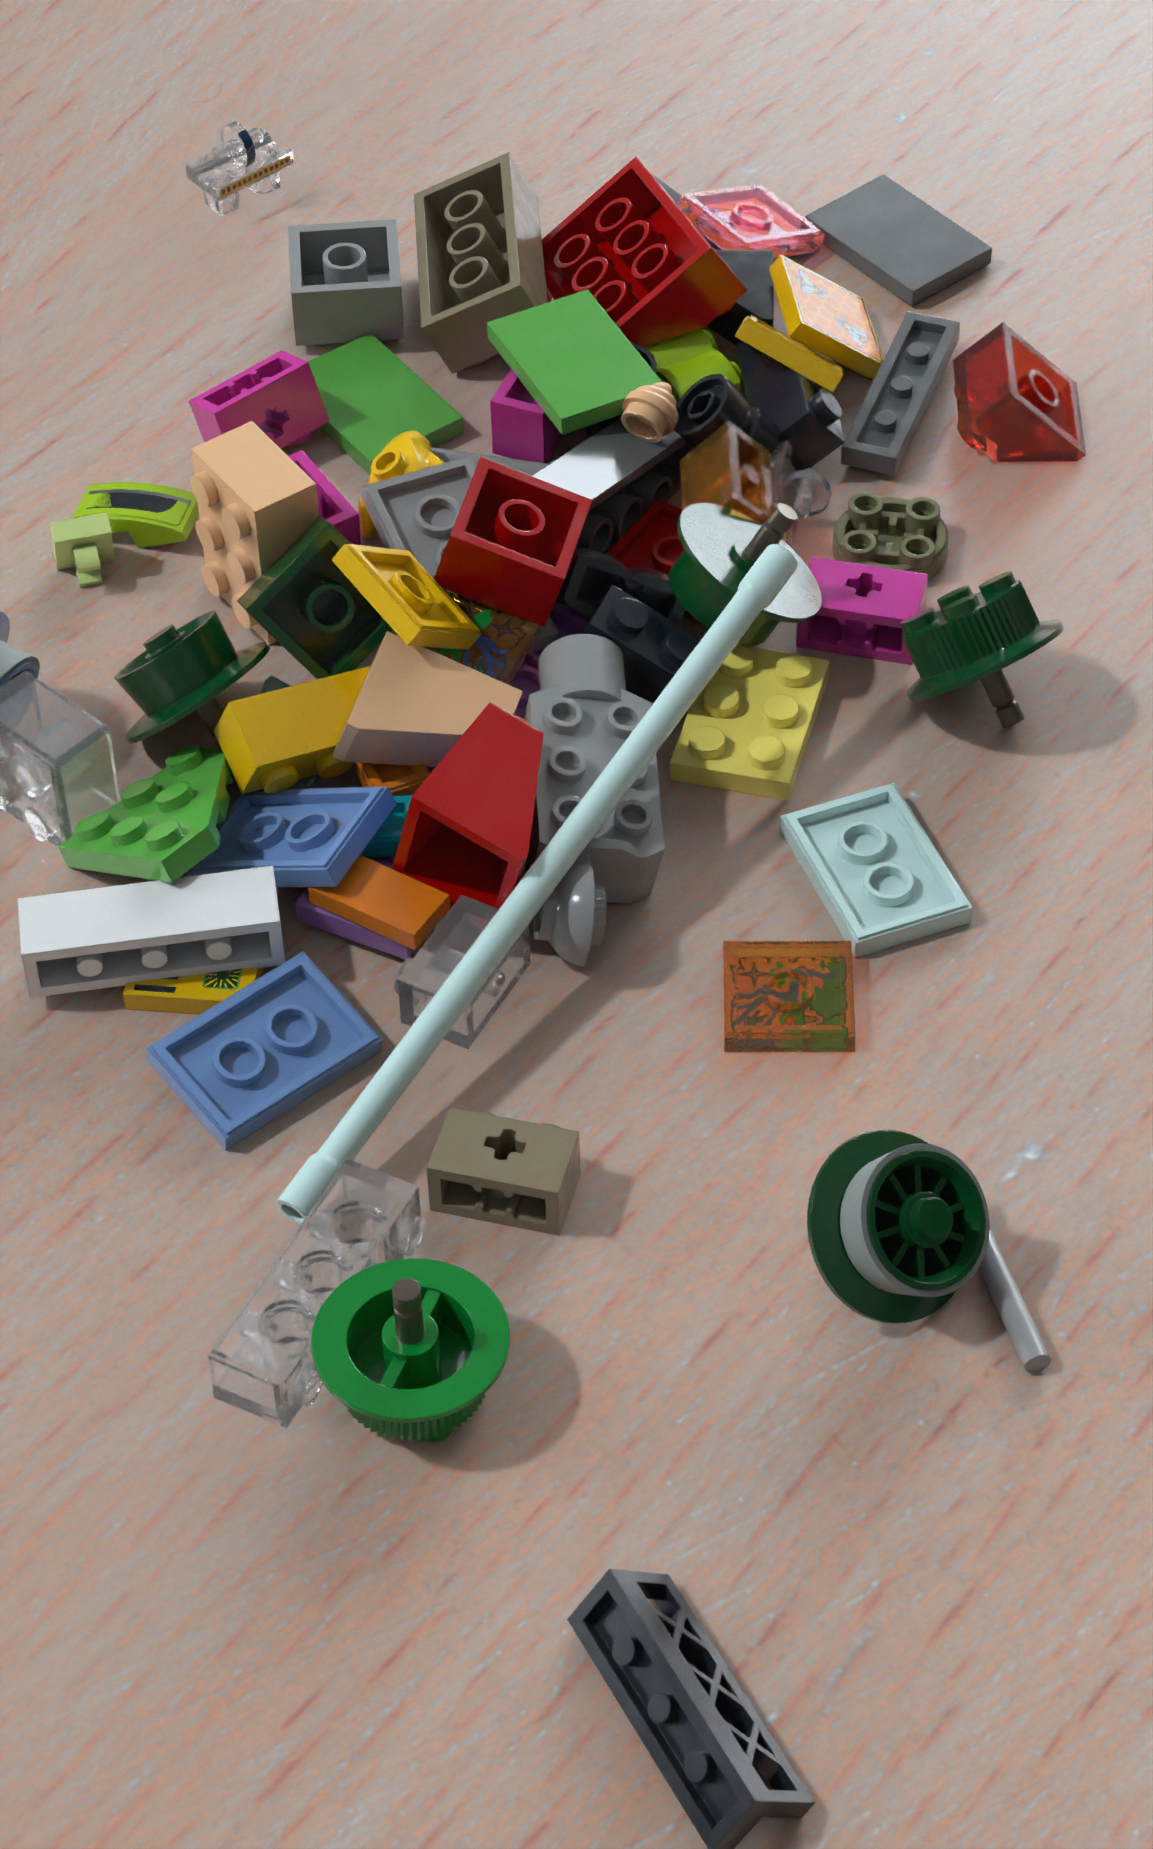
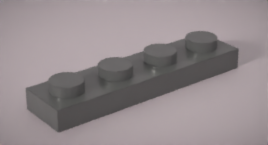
(900, 393)

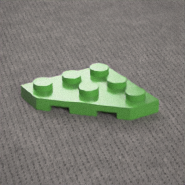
(160, 823)

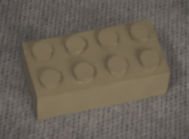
(477, 257)

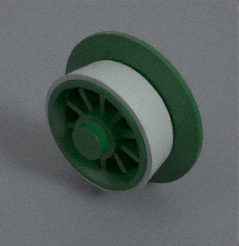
(896, 1225)

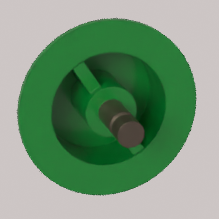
(411, 1346)

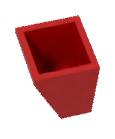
(475, 812)

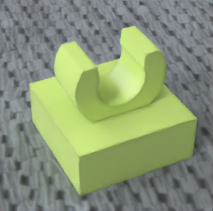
(83, 545)

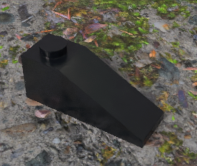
(802, 412)

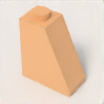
(416, 706)

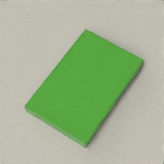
(571, 359)
(377, 397)

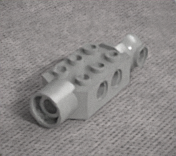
(584, 725)

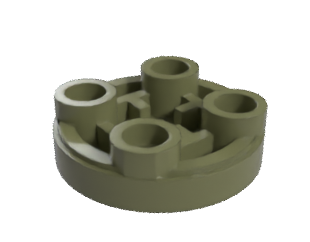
(892, 534)

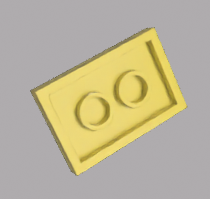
(752, 723)

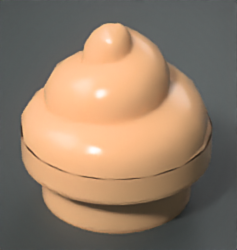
(650, 412)

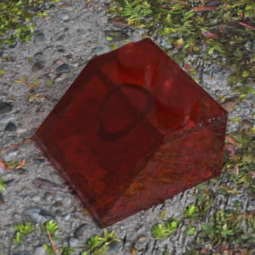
(1016, 402)

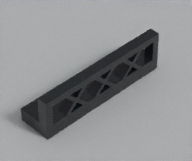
(682, 1707)

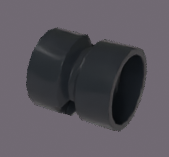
(712, 404)

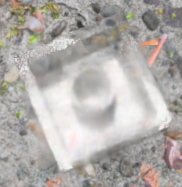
(52, 760)

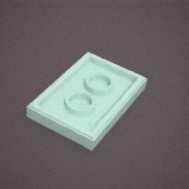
(875, 869)

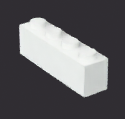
(150, 931)

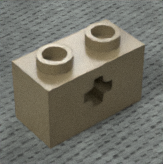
(504, 1170)

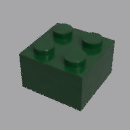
(314, 606)

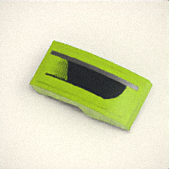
(145, 510)

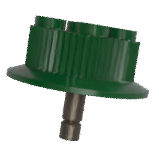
(975, 640)

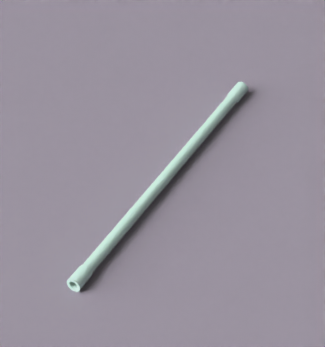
(409, 1056)

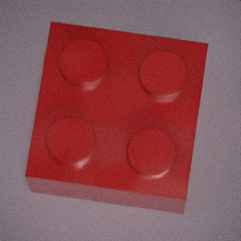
(512, 541)

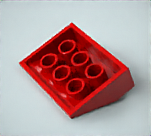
(639, 260)

